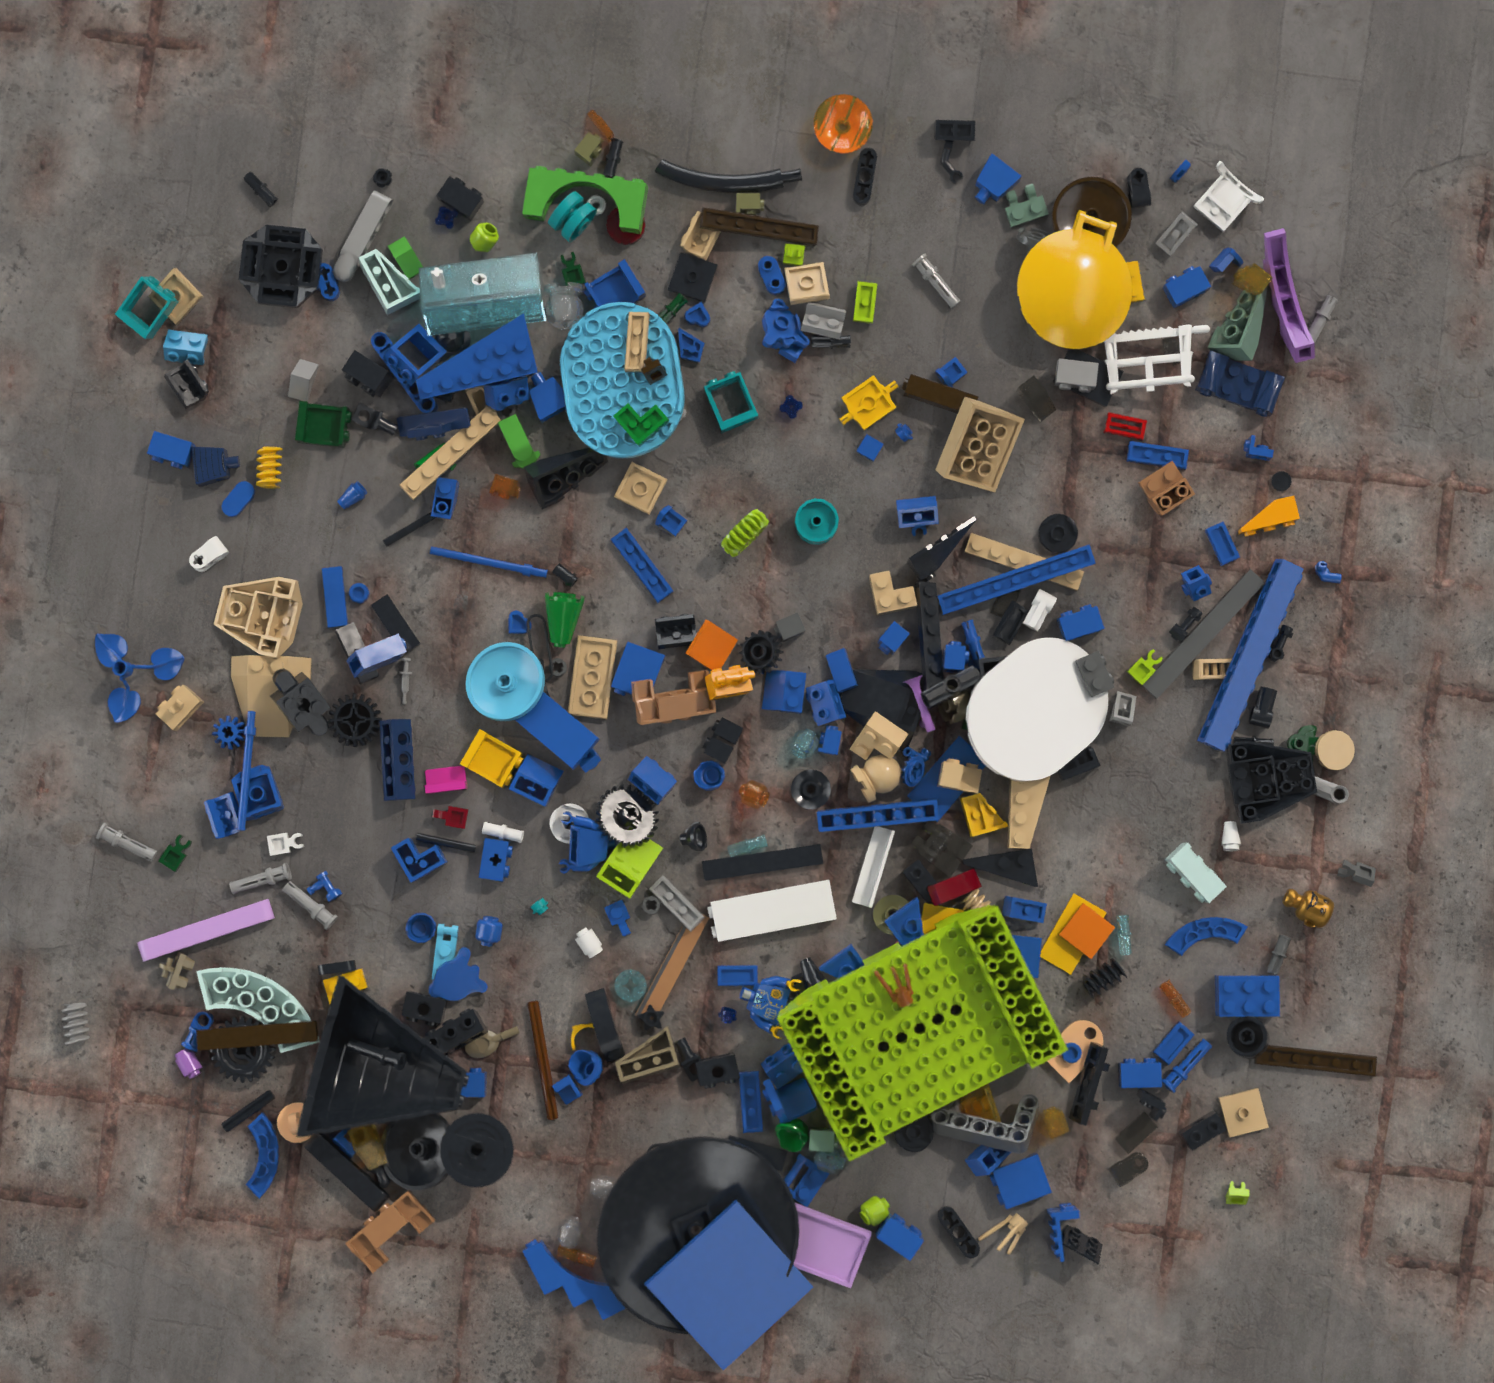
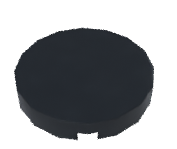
(1058, 533)
(915, 1135)

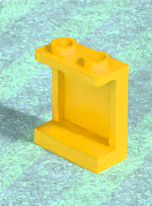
(492, 759)

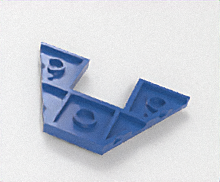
(904, 924)

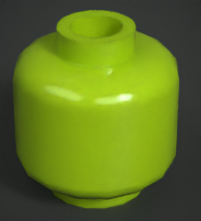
(484, 237)
(874, 1210)

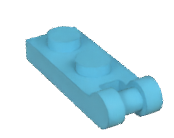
(445, 949)

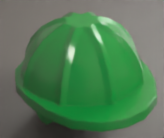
(792, 1135)

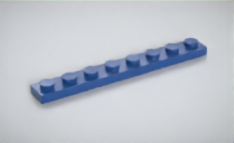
(1016, 579)

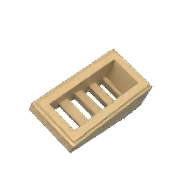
(1201, 668)

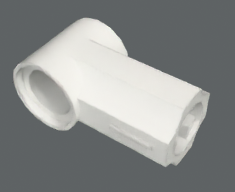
(1041, 605)

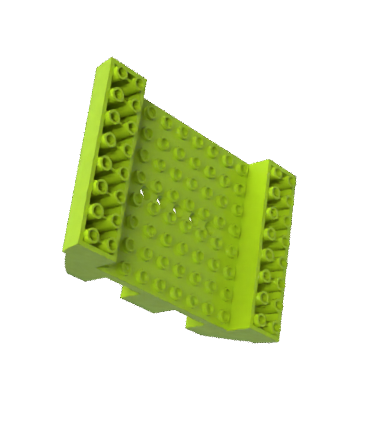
(961, 963)

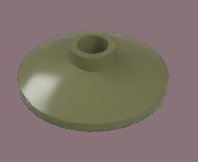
(884, 907)

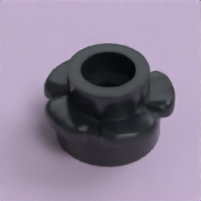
(377, 177)

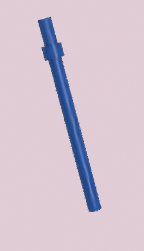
(526, 569)
(249, 732)

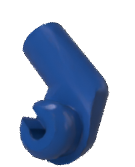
(1324, 573)
(911, 752)

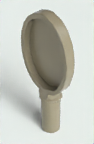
(489, 1042)

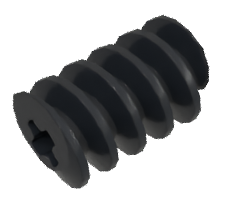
(1103, 977)

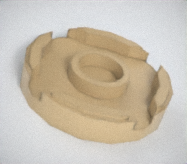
(1334, 750)

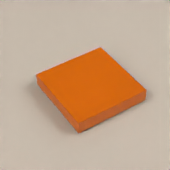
(711, 646)
(1086, 931)

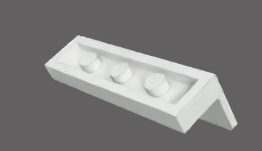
(873, 866)

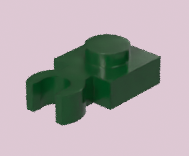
(572, 273)
(174, 856)

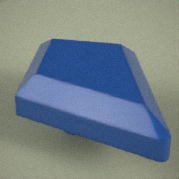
(690, 347)

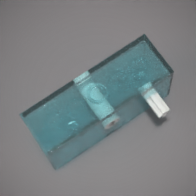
(481, 293)

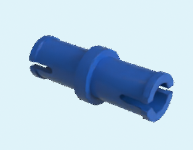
(972, 640)

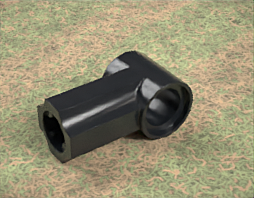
(1262, 713)

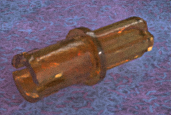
(1175, 998)
(576, 1256)

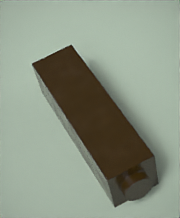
(935, 393)

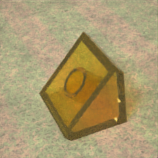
(980, 1104)

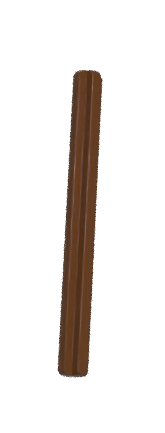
(543, 1061)

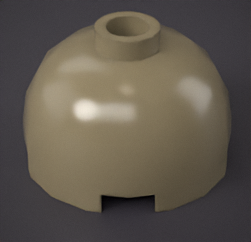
(955, 709)

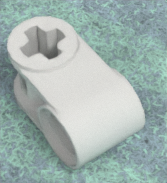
(210, 553)

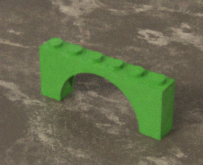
(547, 185)

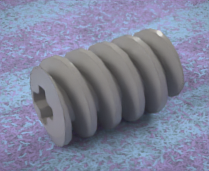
(75, 1023)

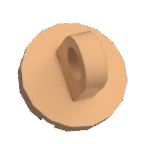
(289, 1122)

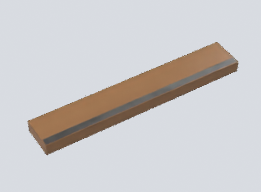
(671, 968)

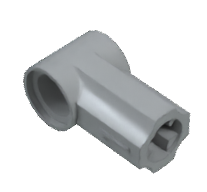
(1326, 790)

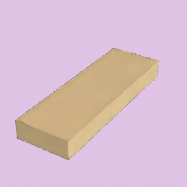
(636, 341)

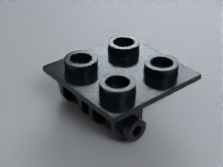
(1082, 1244)

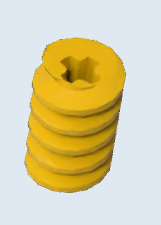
(268, 467)

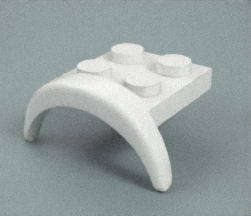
(1225, 199)

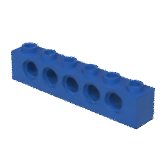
(878, 815)

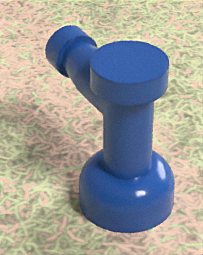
(323, 881)

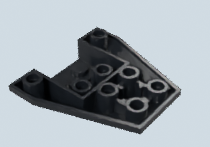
(887, 695)
(1268, 779)

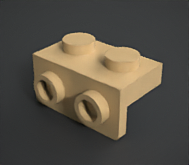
(698, 240)

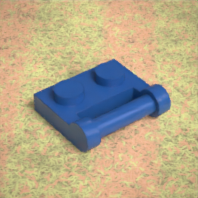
(809, 1183)

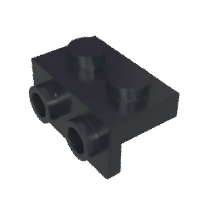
(187, 384)
(675, 631)

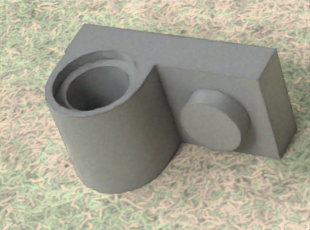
(1176, 233)

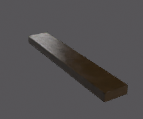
(759, 226)
(257, 1035)
(1318, 1060)

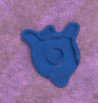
(782, 326)
(456, 978)

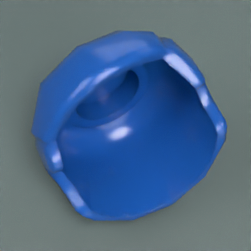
(709, 775)
(420, 927)

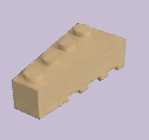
(1024, 810)

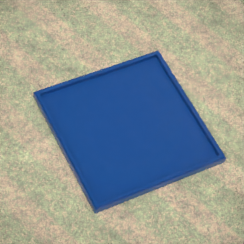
(728, 1285)

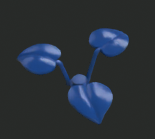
(110, 649)

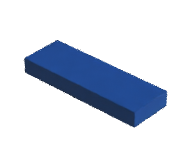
(1157, 455)
(335, 597)
(750, 1101)

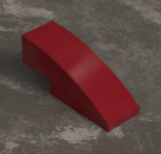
(954, 887)

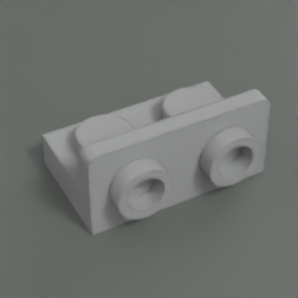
(823, 320)

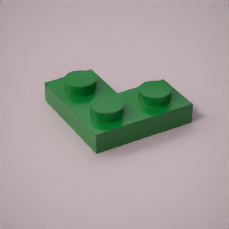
(642, 427)

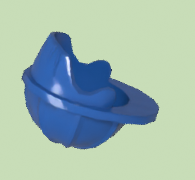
(585, 1066)

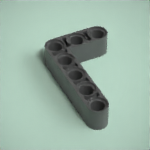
(990, 1128)

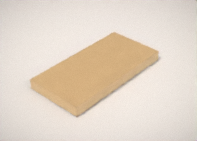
(592, 677)

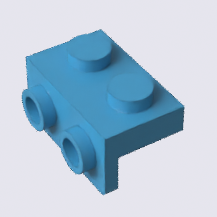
(185, 345)

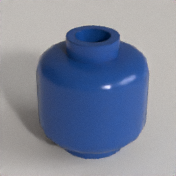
(488, 930)

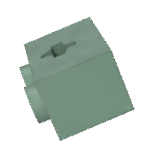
(822, 1139)

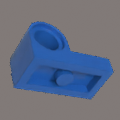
(1024, 909)

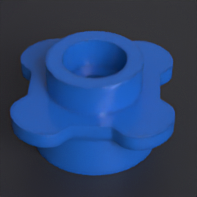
(904, 432)

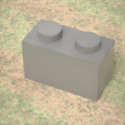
(1076, 375)

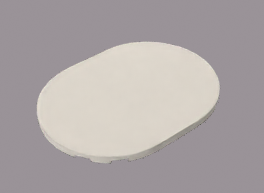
(1034, 711)

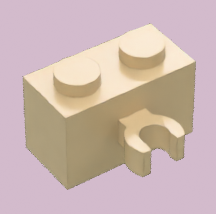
(179, 707)

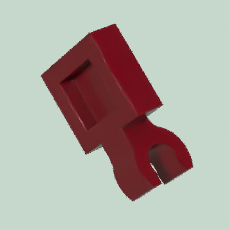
(454, 817)

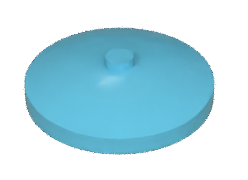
(505, 681)

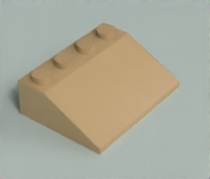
(979, 445)

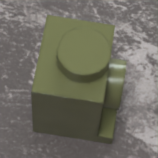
(589, 148)
(749, 203)

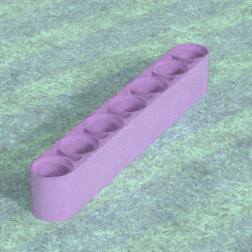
(205, 930)

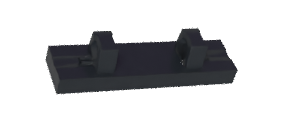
(1088, 1083)

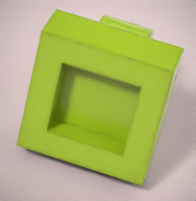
(793, 254)
(1237, 1195)

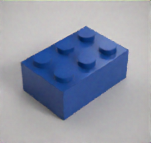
(1247, 996)

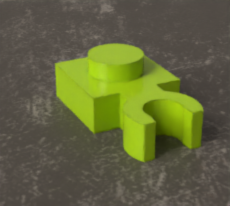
(1142, 669)

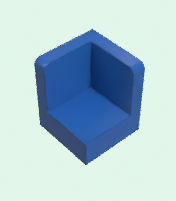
(567, 1089)

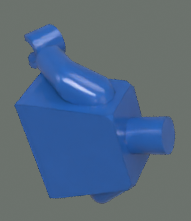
(587, 844)

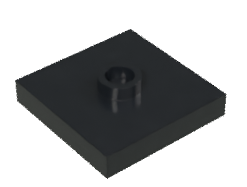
(692, 277)

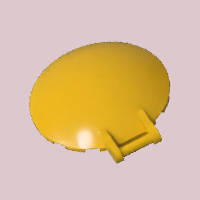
(1075, 285)

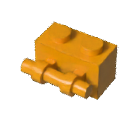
(729, 683)

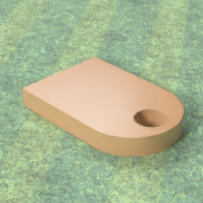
(1075, 1034)

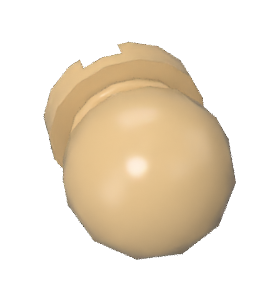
(877, 776)

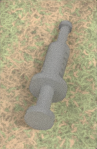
(405, 678)

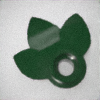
(1306, 739)

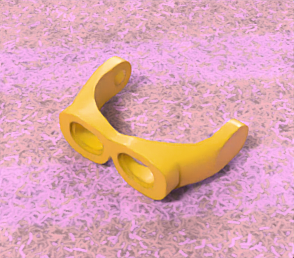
(576, 1028)

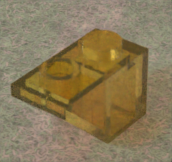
(1251, 279)
(1054, 1122)
(368, 1146)

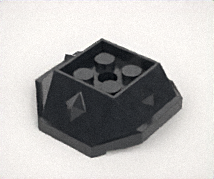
(263, 255)

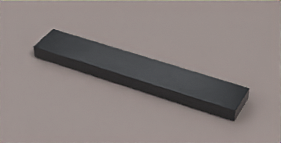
(762, 862)

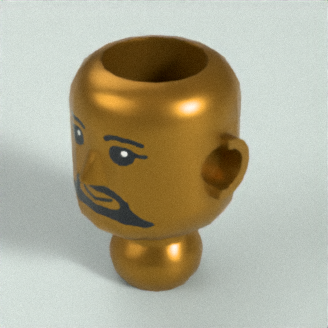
(1310, 907)

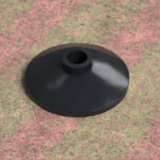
(810, 778)

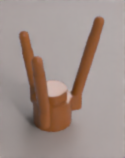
(902, 995)

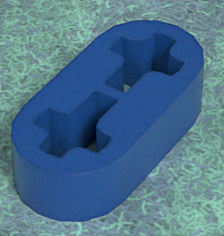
(331, 280)

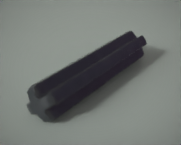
(248, 1110)

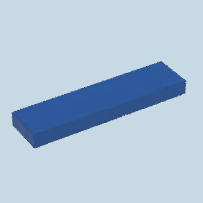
(642, 565)

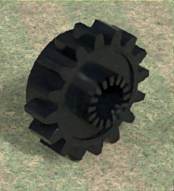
(770, 656)

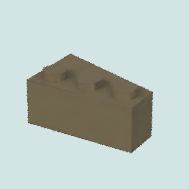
(650, 1058)

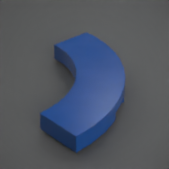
(1202, 929)
(268, 1155)

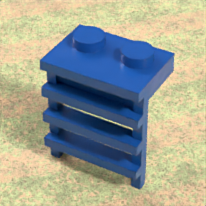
(1063, 1212)

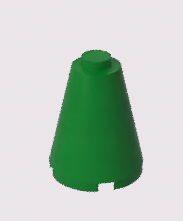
(562, 616)

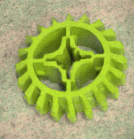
(744, 533)

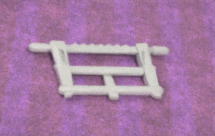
(1185, 356)

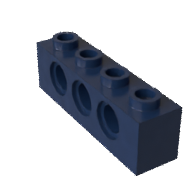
(397, 759)

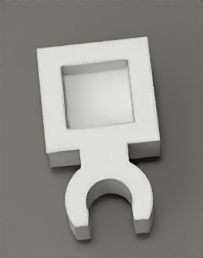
(281, 843)

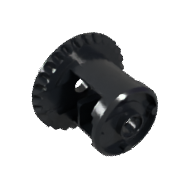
(465, 1161)

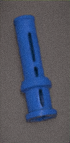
(1178, 1071)

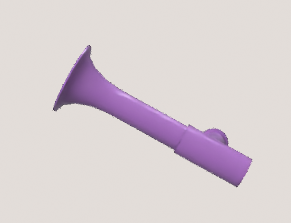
(926, 721)

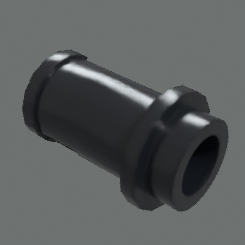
(565, 575)

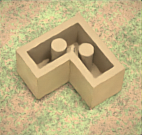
(886, 598)
(878, 734)
(959, 777)

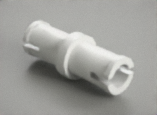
(503, 832)

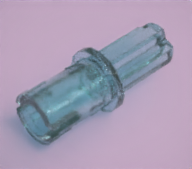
(747, 846)
(1124, 934)

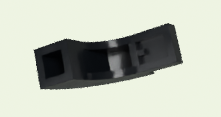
(604, 1025)

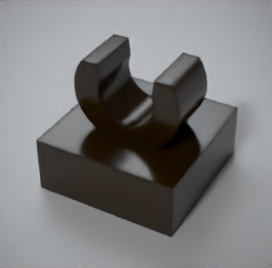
(653, 370)

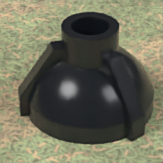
(695, 837)

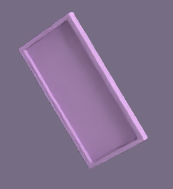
(829, 1246)

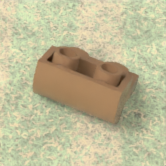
(1166, 488)

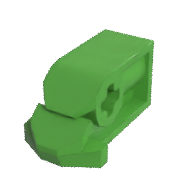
(518, 442)

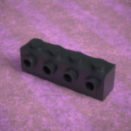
(457, 1032)

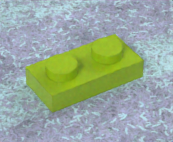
(865, 302)

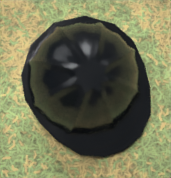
(454, 342)

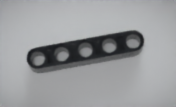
(347, 1171)

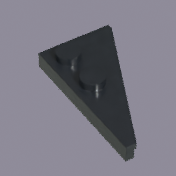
(1012, 865)

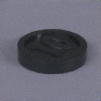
(1281, 481)

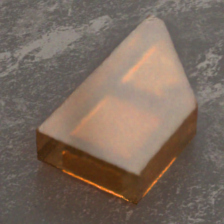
(601, 125)

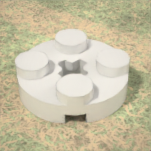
(557, 827)

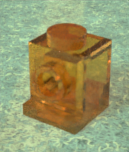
(505, 487)

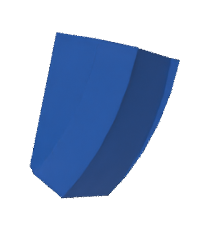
(262, 795)

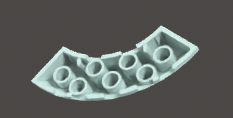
(253, 995)

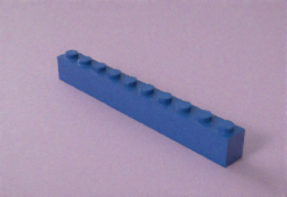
(1250, 654)

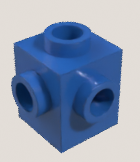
(1196, 583)

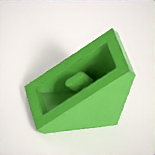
(405, 257)

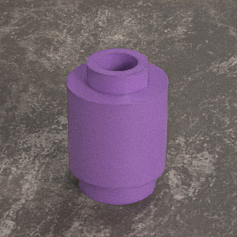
(188, 1063)

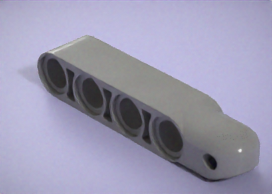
(362, 236)

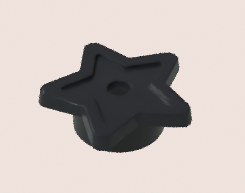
(651, 1023)

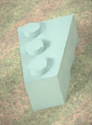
(387, 282)
(1195, 873)

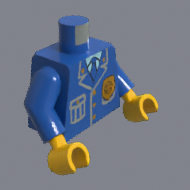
(767, 1000)

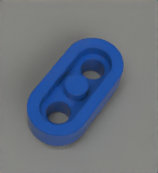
(771, 274)

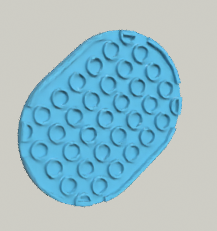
(599, 386)

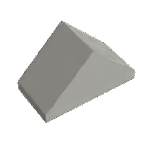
(302, 380)
(1123, 709)

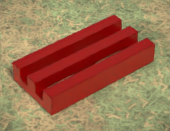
(1122, 433)

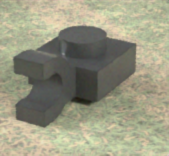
(1361, 873)

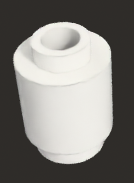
(588, 942)

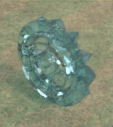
(638, 991)

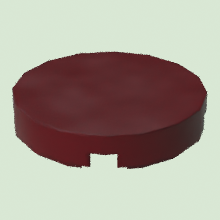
(615, 232)

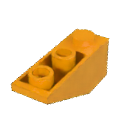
(1278, 512)

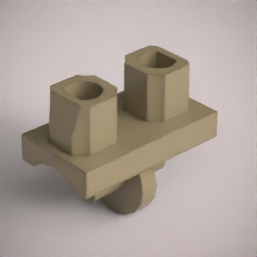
(175, 980)

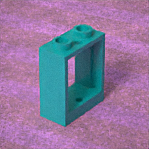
(125, 314)
(738, 420)

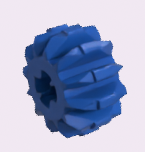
(223, 735)

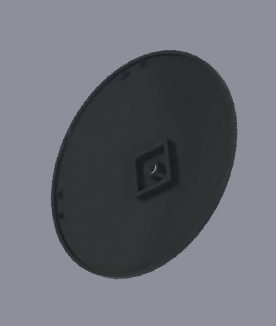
(667, 1194)

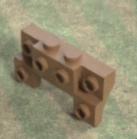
(674, 704)
(378, 1230)

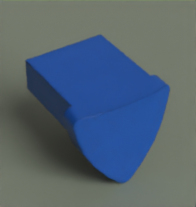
(1224, 259)
(951, 372)
(670, 520)
(343, 1144)

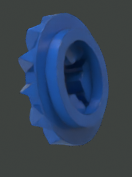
(910, 775)

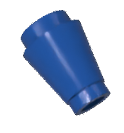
(352, 495)

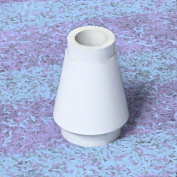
(1230, 837)

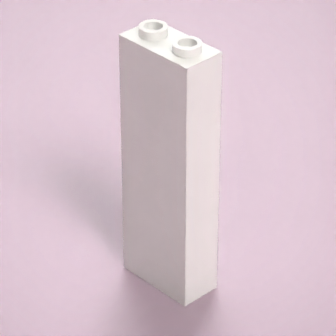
(772, 910)

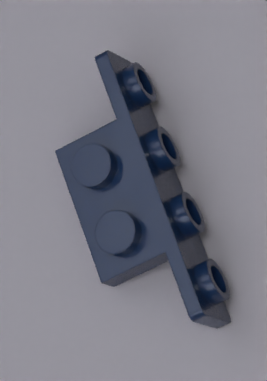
(433, 423)

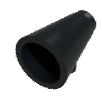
(809, 973)

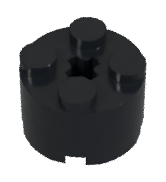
(1249, 1049)

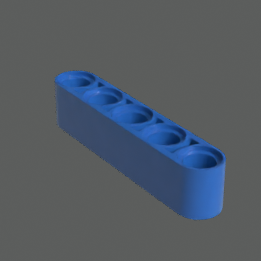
(415, 397)

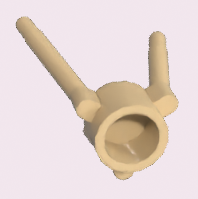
(1017, 1226)

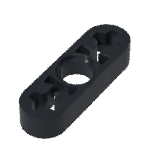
(857, 190)
(963, 1247)

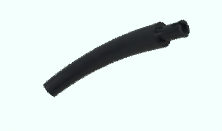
(728, 183)

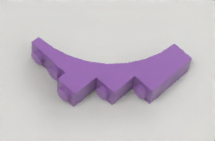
(1284, 298)

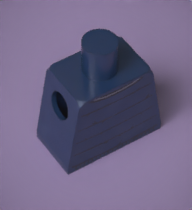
(212, 465)

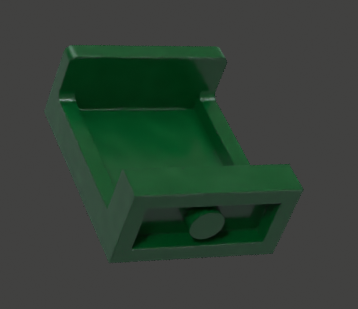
(322, 425)

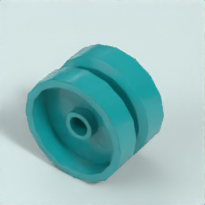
(572, 216)
(813, 533)

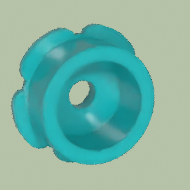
(539, 906)

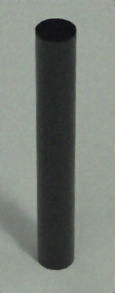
(408, 529)
(446, 842)

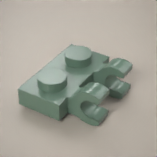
(1026, 211)

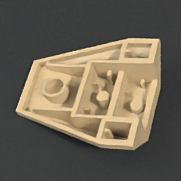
(261, 614)
(255, 685)

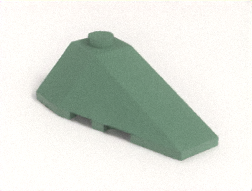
(1241, 330)

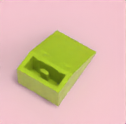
(629, 866)

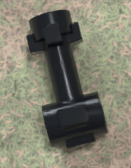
(1179, 632)
(1277, 653)

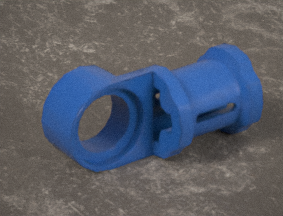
(191, 1040)

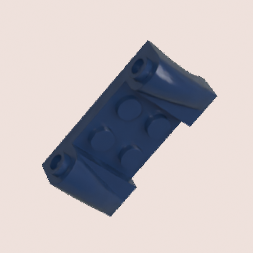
(1239, 384)

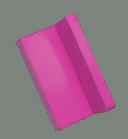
(445, 779)

